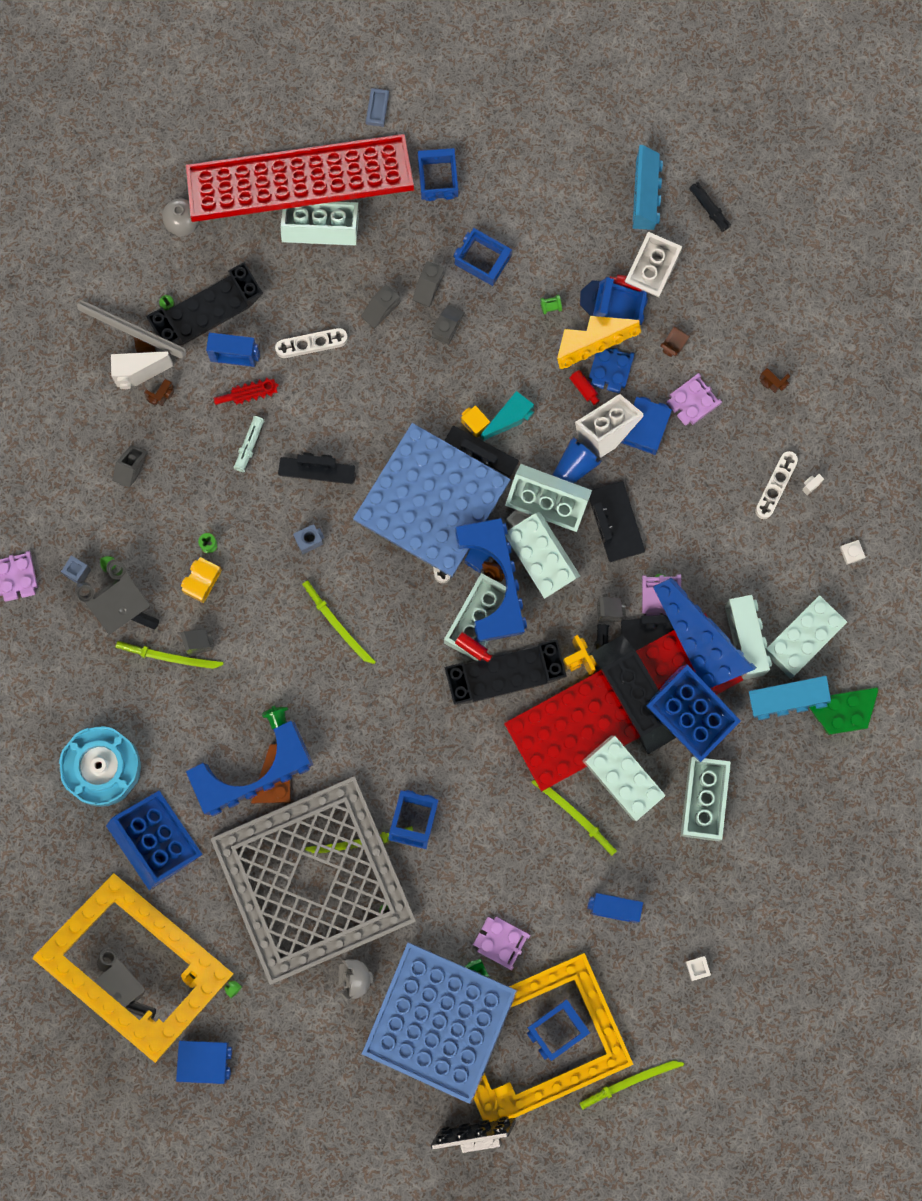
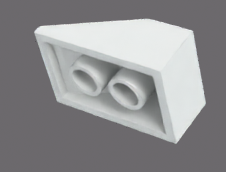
(653, 264)
(137, 368)
(608, 425)

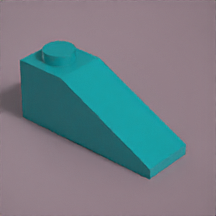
(510, 416)

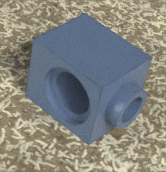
(306, 546)
(75, 570)

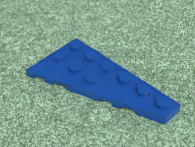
(704, 642)

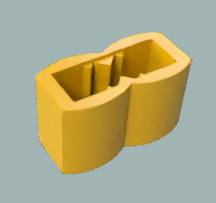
(201, 579)

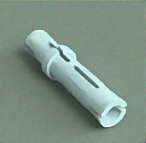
(249, 443)

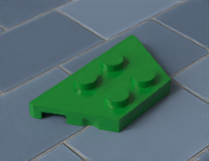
(847, 711)

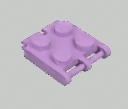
(693, 400)
(17, 577)
(650, 602)
(500, 941)

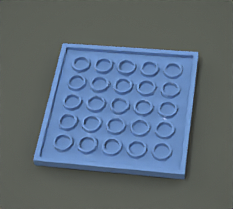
(426, 495)
(439, 1022)

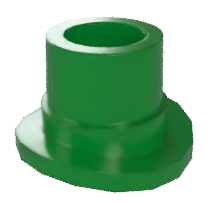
(276, 716)

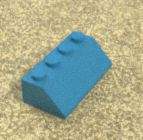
(646, 189)
(790, 697)

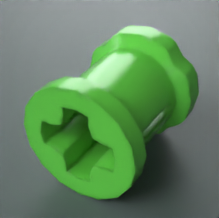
(551, 304)
(207, 537)

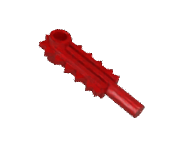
(247, 392)

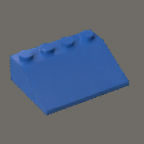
(693, 712)
(153, 840)

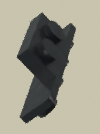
(481, 451)
(316, 468)

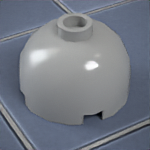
(177, 217)
(355, 979)

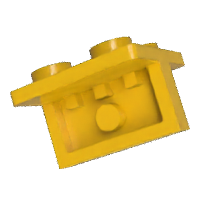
(575, 660)

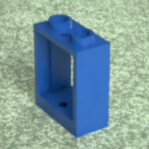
(436, 157)
(504, 251)
(232, 349)
(410, 837)
(615, 908)
(575, 1019)

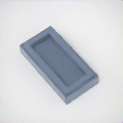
(377, 107)

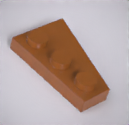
(280, 792)

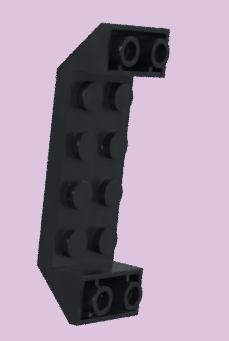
(207, 307)
(506, 673)
(633, 689)

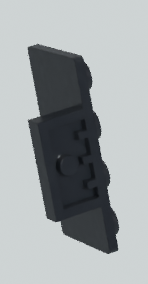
(616, 522)
(645, 630)
(476, 1136)

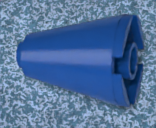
(575, 462)

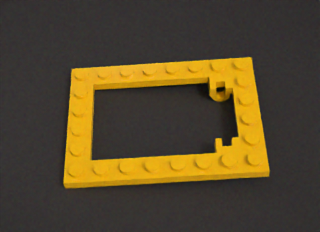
(146, 1034)
(503, 1100)

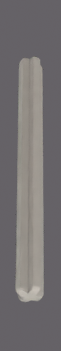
(131, 329)

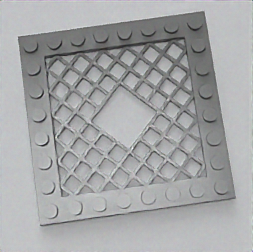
(246, 898)

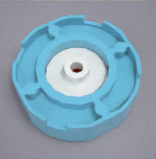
(81, 760)

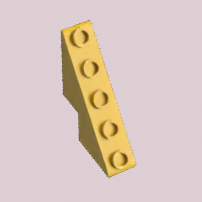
(600, 335)

